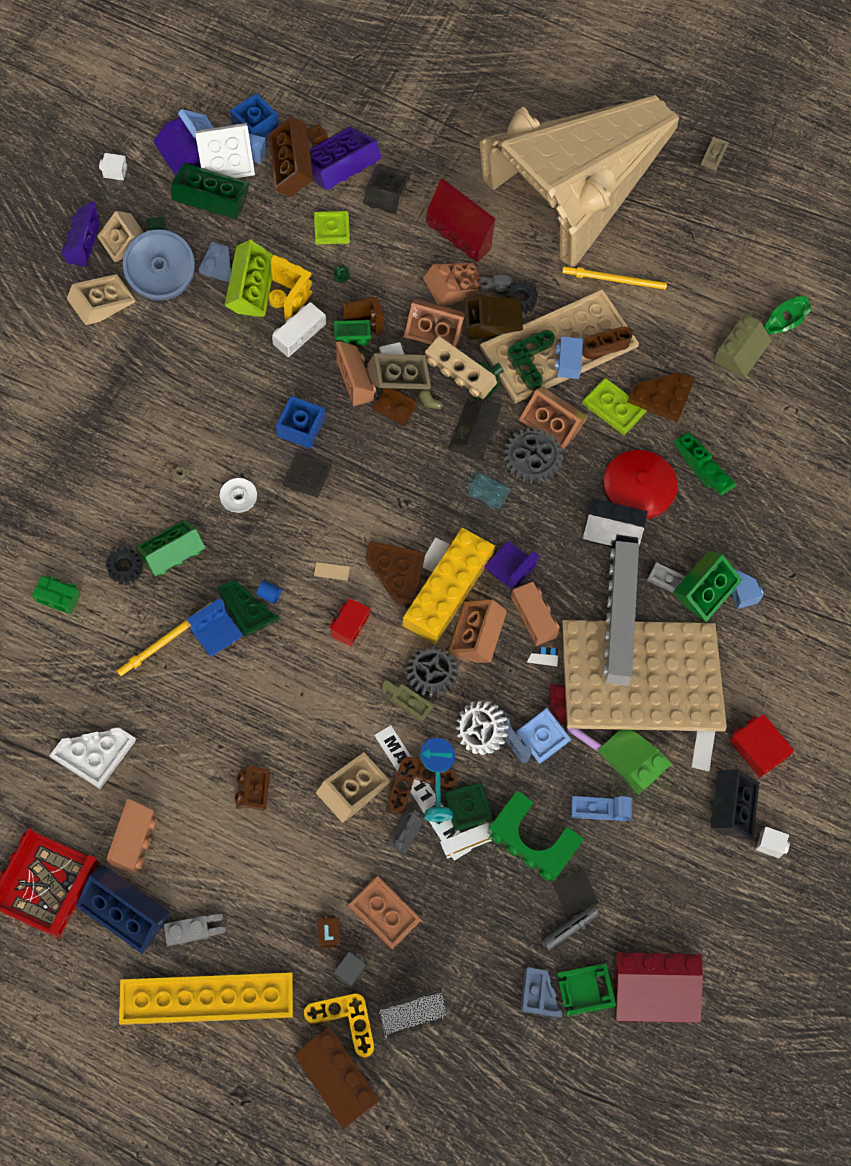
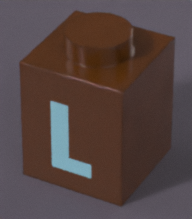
(328, 932)

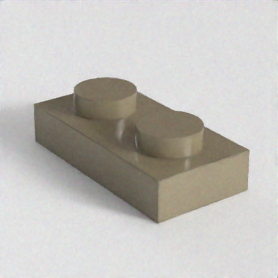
(714, 153)

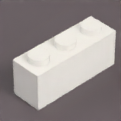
(298, 329)

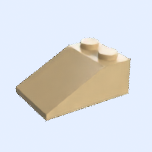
(99, 298)
(352, 787)

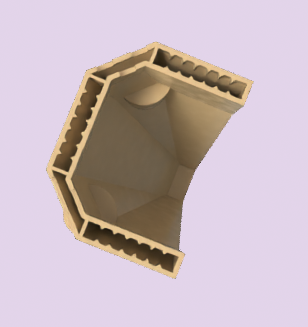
(580, 162)

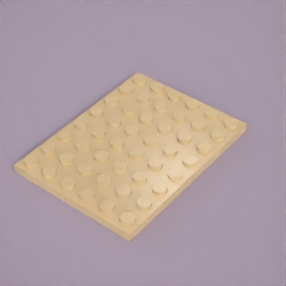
(671, 686)

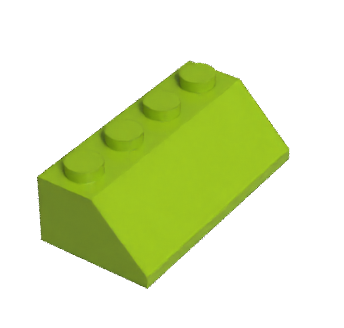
(250, 280)

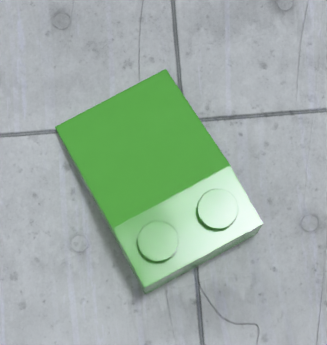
(634, 759)

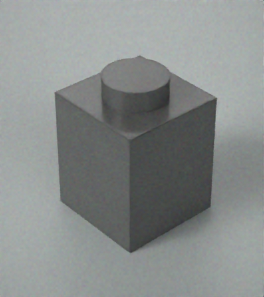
(350, 969)

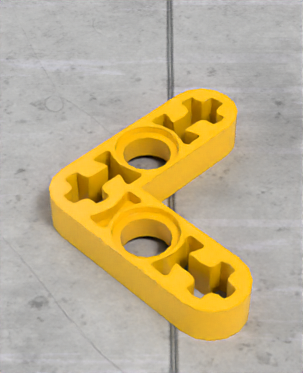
(346, 1011)

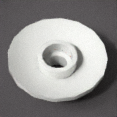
(235, 488)

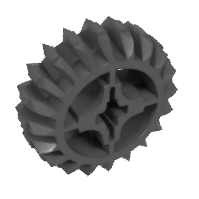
(439, 673)

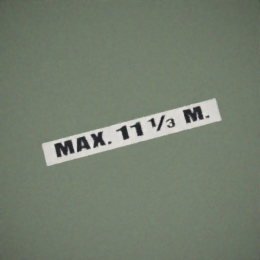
(421, 791)

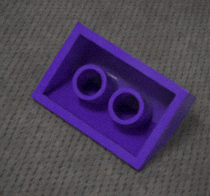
(177, 145)
(82, 235)

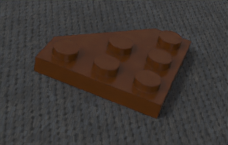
(663, 395)
(397, 570)

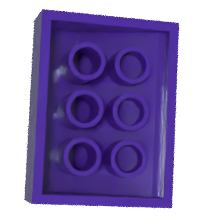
(342, 157)

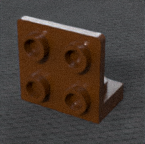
(365, 310)

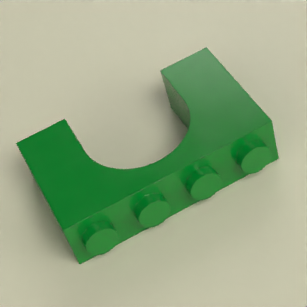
(547, 862)

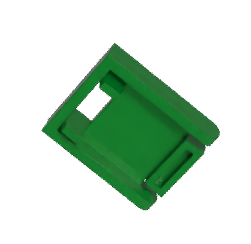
(582, 991)

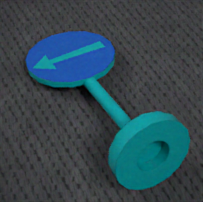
(437, 757)

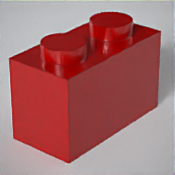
(350, 622)

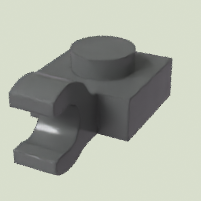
(496, 283)

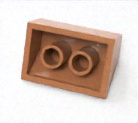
(430, 320)
(354, 373)
(554, 415)
(478, 631)
(132, 837)

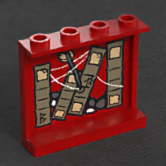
(44, 883)

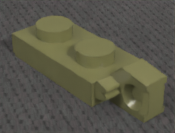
(407, 700)

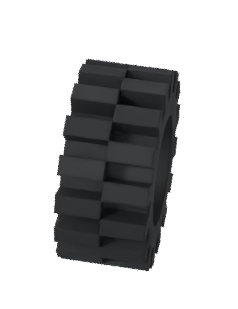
(523, 288)
(119, 556)

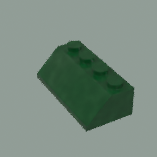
(209, 191)

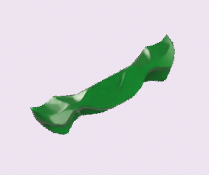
(797, 308)

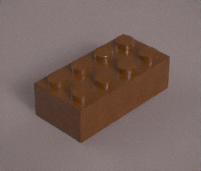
(290, 156)

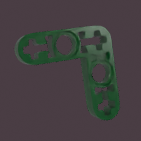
(524, 355)

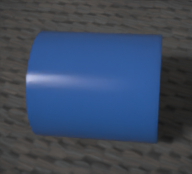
(269, 591)

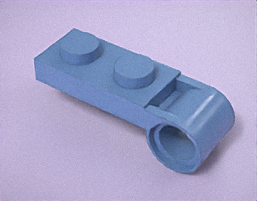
(602, 808)

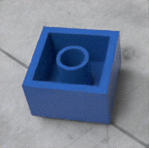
(257, 114)
(300, 422)

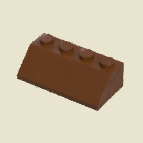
(336, 1078)

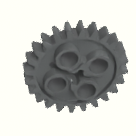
(533, 455)

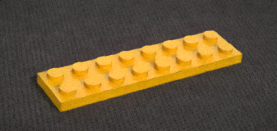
(206, 998)

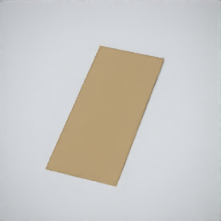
(331, 571)

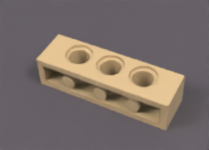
(440, 349)

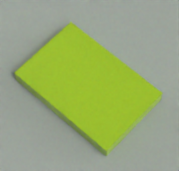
(611, 405)

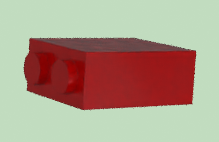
(761, 745)

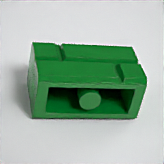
(56, 594)

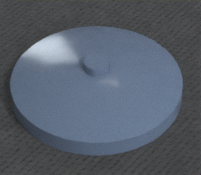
(158, 265)

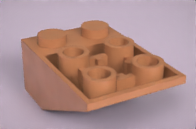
(453, 282)

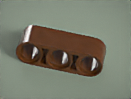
(614, 344)

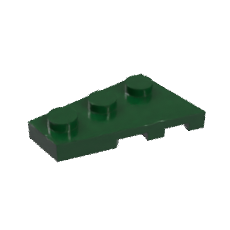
(245, 609)

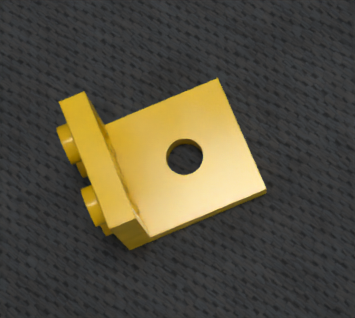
(294, 278)

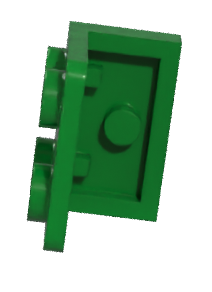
(352, 332)

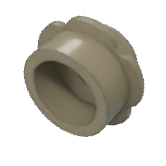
(180, 478)

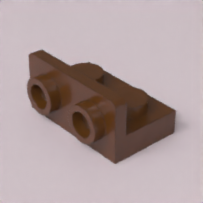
(395, 406)
(252, 788)

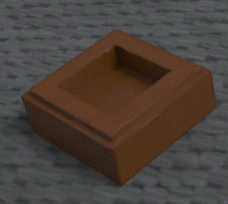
(316, 134)

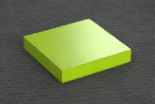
(332, 227)

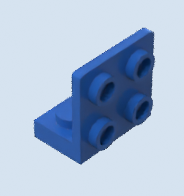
(214, 628)

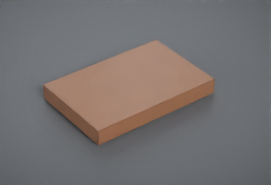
(384, 912)

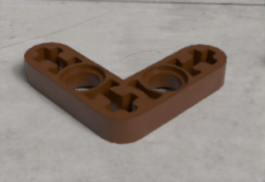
(416, 774)

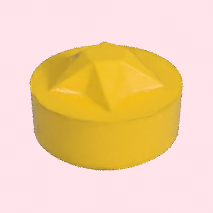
(277, 298)

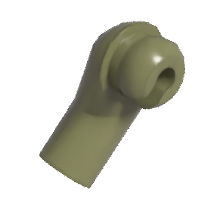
(428, 401)

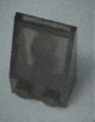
(386, 188)

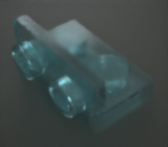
(488, 491)

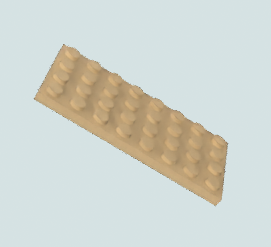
(576, 320)

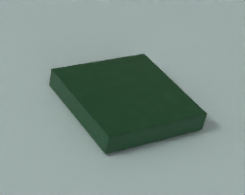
(468, 806)

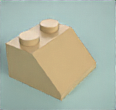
(119, 234)

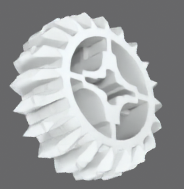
(489, 741)

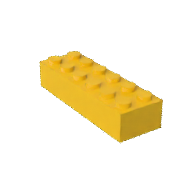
(448, 586)

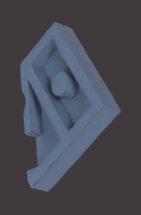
(216, 262)

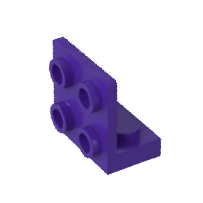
(511, 565)

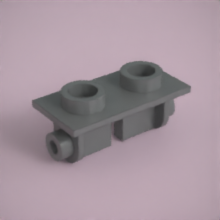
(406, 831)

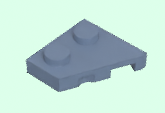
(538, 995)

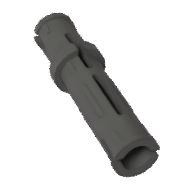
(551, 940)

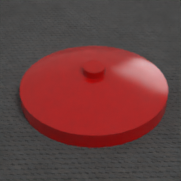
(641, 482)

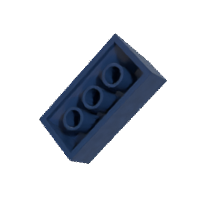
(122, 908)

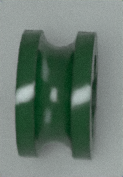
(341, 274)

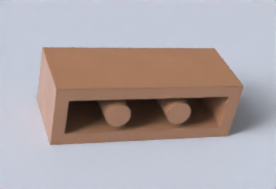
(535, 613)

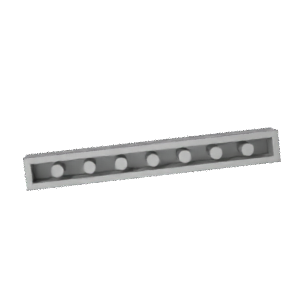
(622, 614)

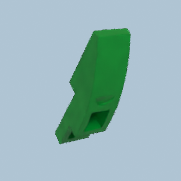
(703, 466)

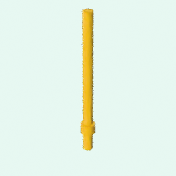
(580, 273)
(135, 661)

